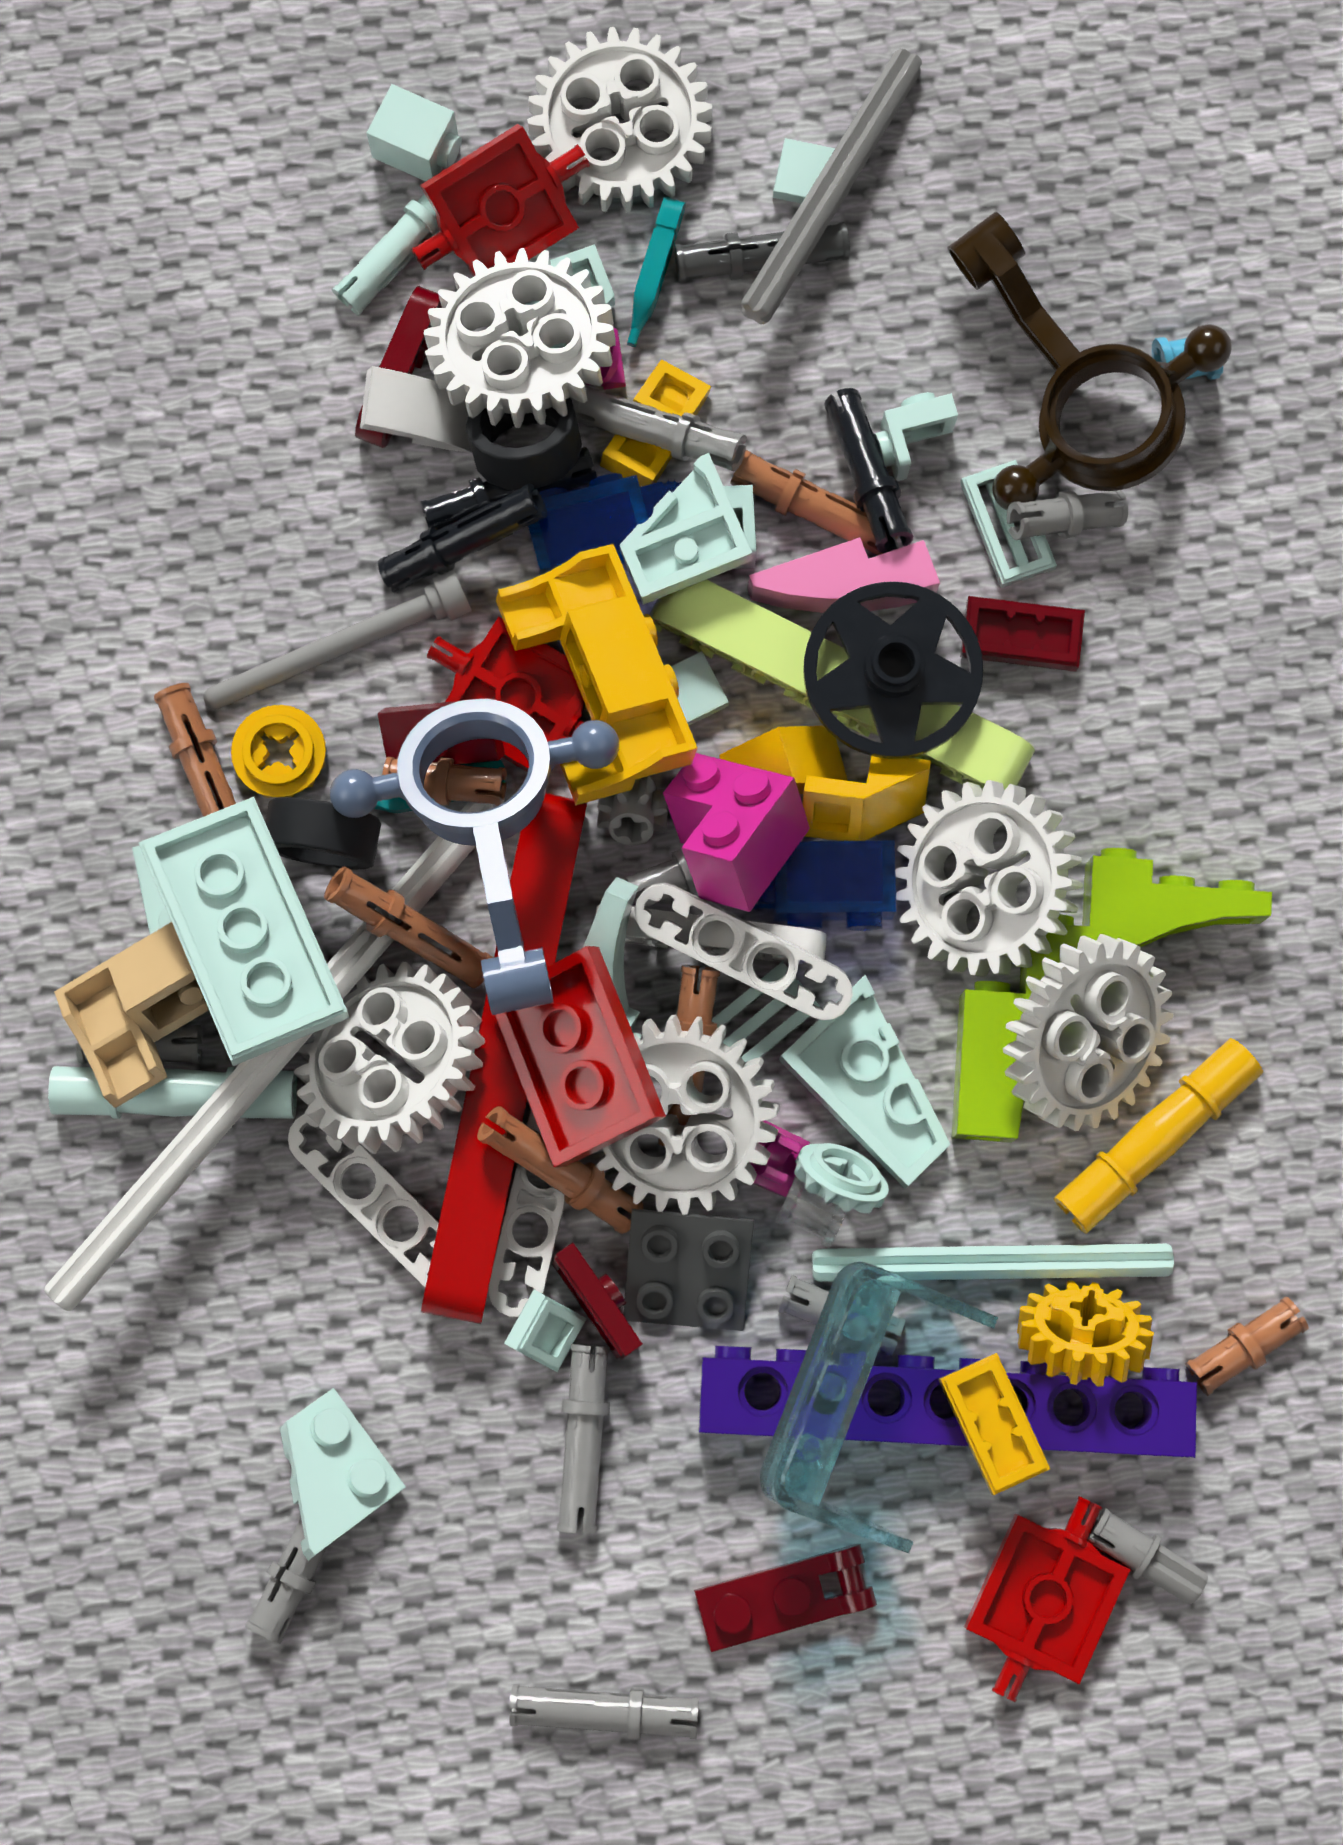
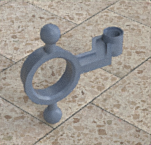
(517, 976)

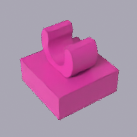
(779, 1171)

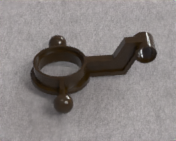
(991, 255)

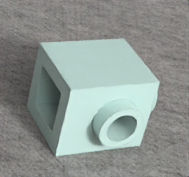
(414, 134)

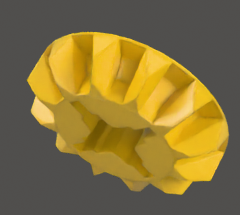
(280, 724)

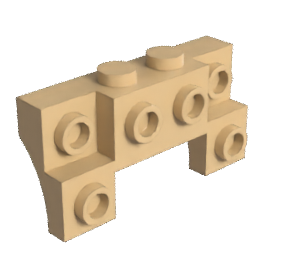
(129, 1006)

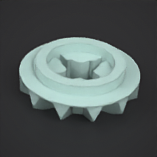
(841, 1177)

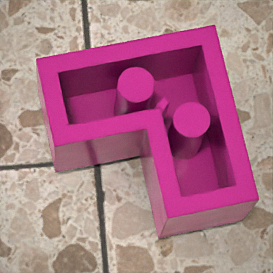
(734, 827)

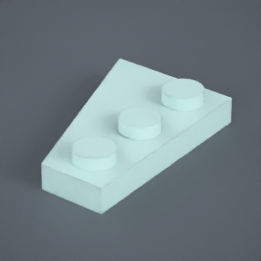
(868, 1087)

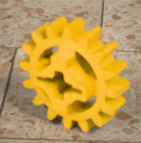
(1085, 1333)

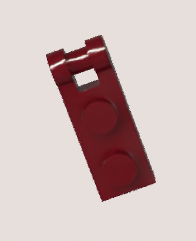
(782, 1598)

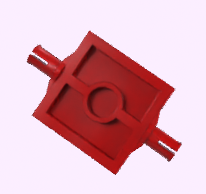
(500, 202)
(529, 679)
(1047, 1598)

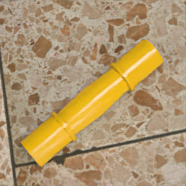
(1159, 1135)

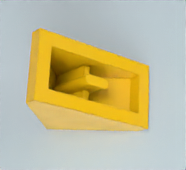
(792, 752)

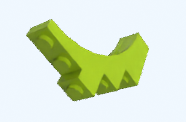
(1116, 903)

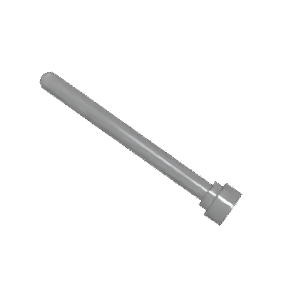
(440, 599)

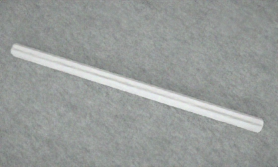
(237, 1093)

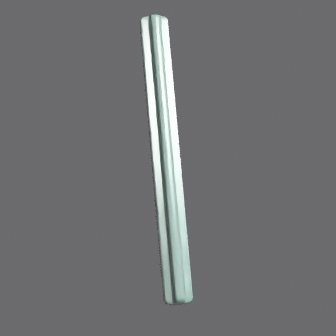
(1003, 1261)

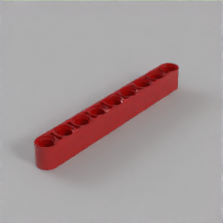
(479, 1173)

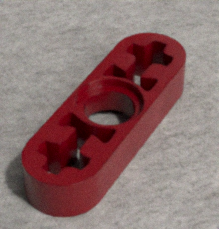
(405, 349)

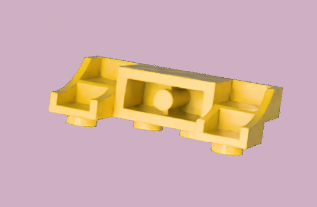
(613, 661)

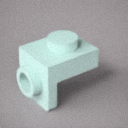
(916, 420)

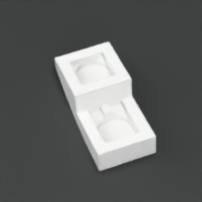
(413, 409)

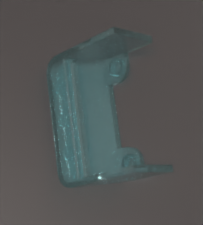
(831, 1388)

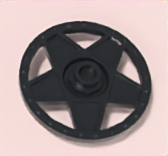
(893, 669)

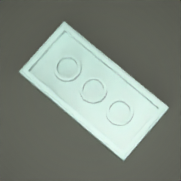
(243, 931)

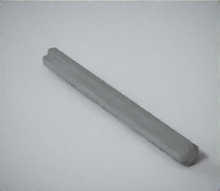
(831, 187)

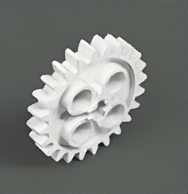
(601, 75)
(520, 338)
(1004, 926)
(405, 1014)
(1088, 1032)
(685, 1167)

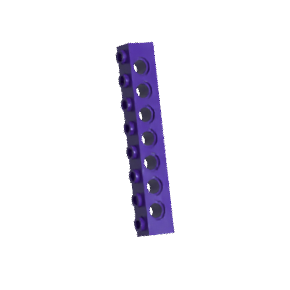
(1164, 1429)

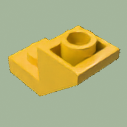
(862, 810)

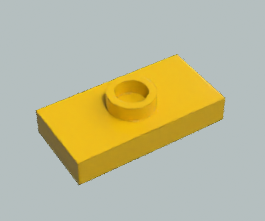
(994, 1424)

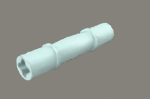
(180, 1094)

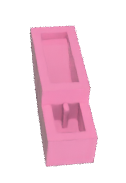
(827, 575)

